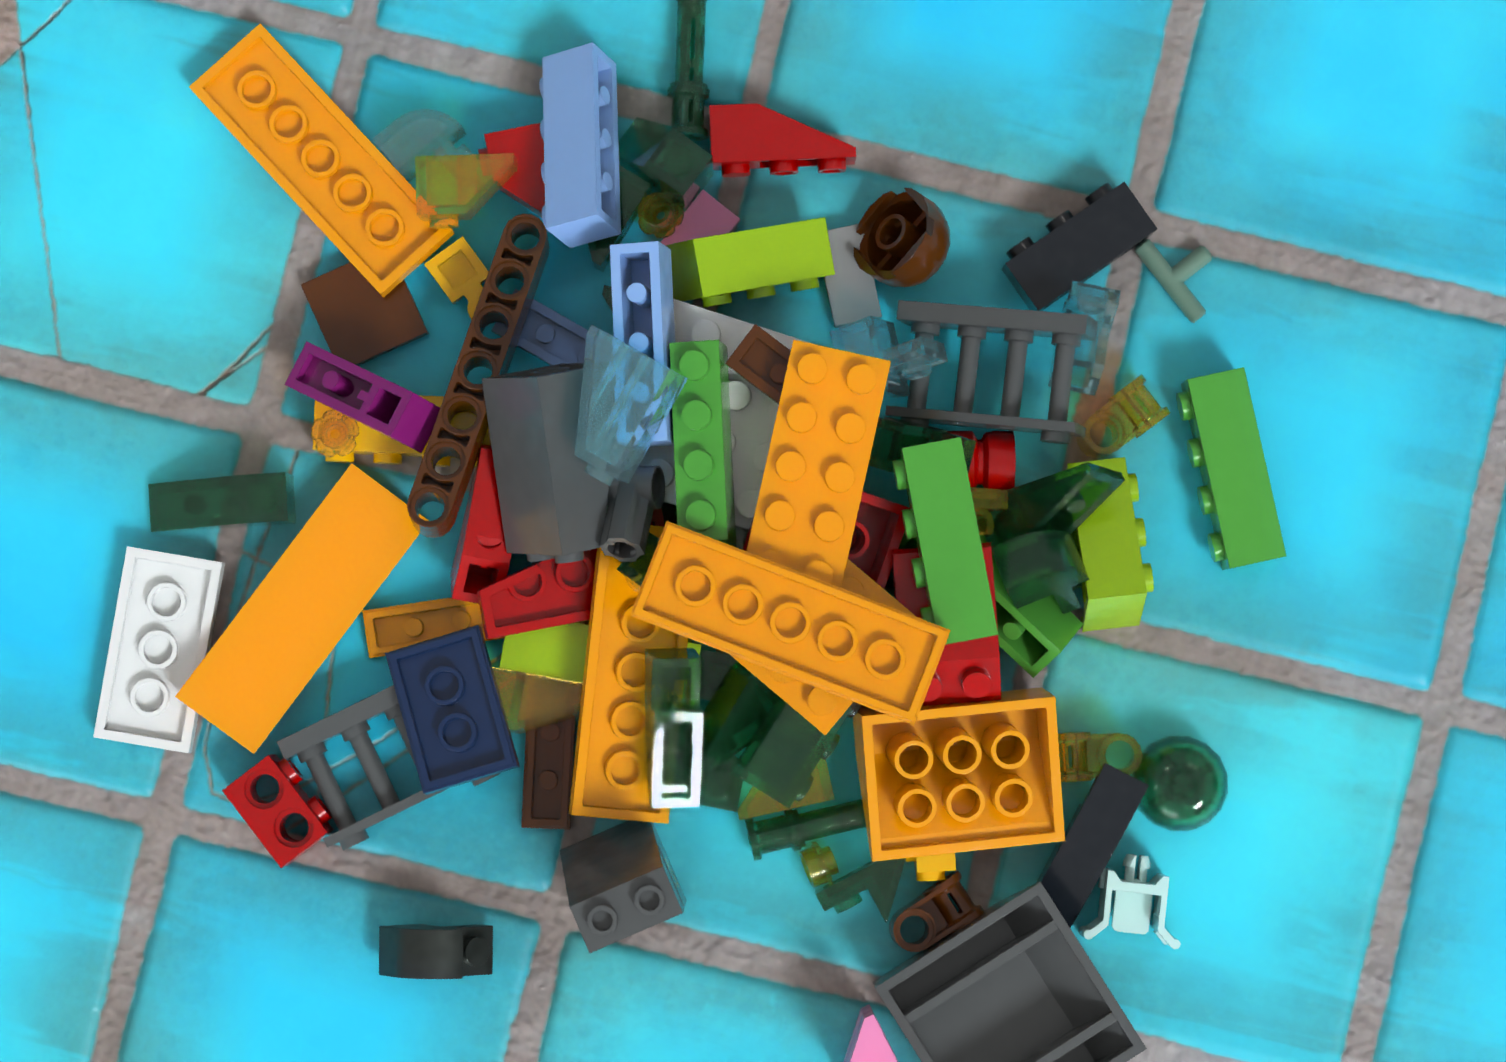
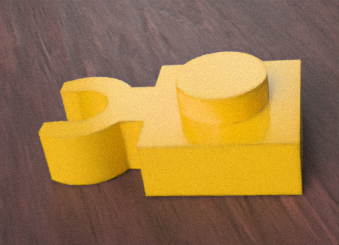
(459, 273)

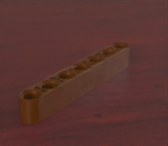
(477, 352)

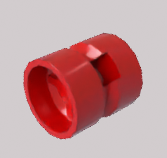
(992, 459)

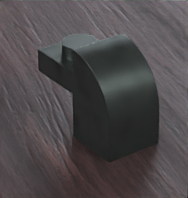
(435, 951)

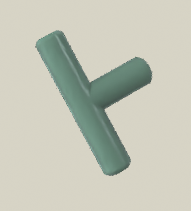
(1173, 278)

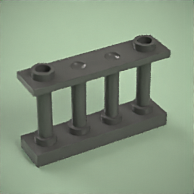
(1018, 330)
(353, 726)

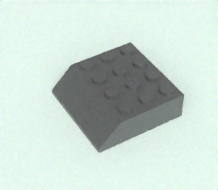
(1009, 992)

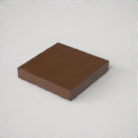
(358, 319)

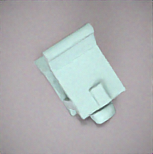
(1132, 902)

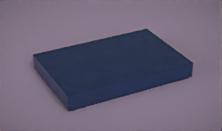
(452, 710)

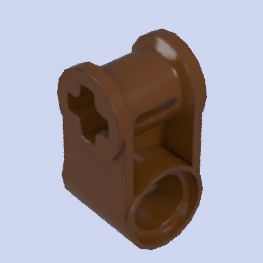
(937, 913)

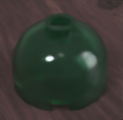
(1183, 781)

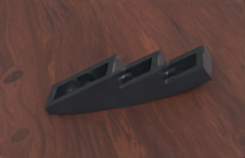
(1091, 839)

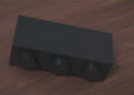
(1077, 246)

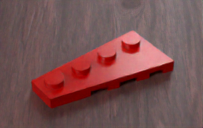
(541, 595)

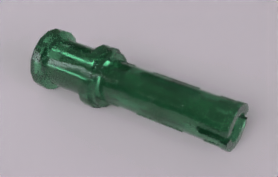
(688, 90)
(794, 829)

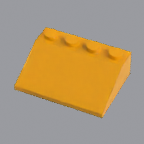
(961, 776)

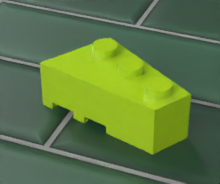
(751, 262)
(1112, 556)

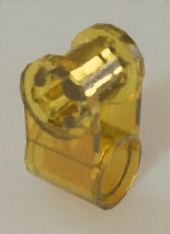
(1127, 415)
(1090, 752)

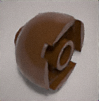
(902, 239)

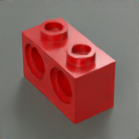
(269, 818)

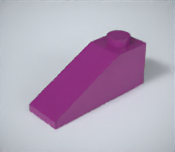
(363, 396)

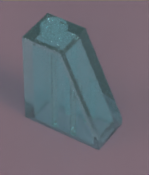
(621, 405)

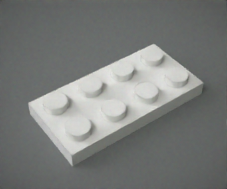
(155, 645)

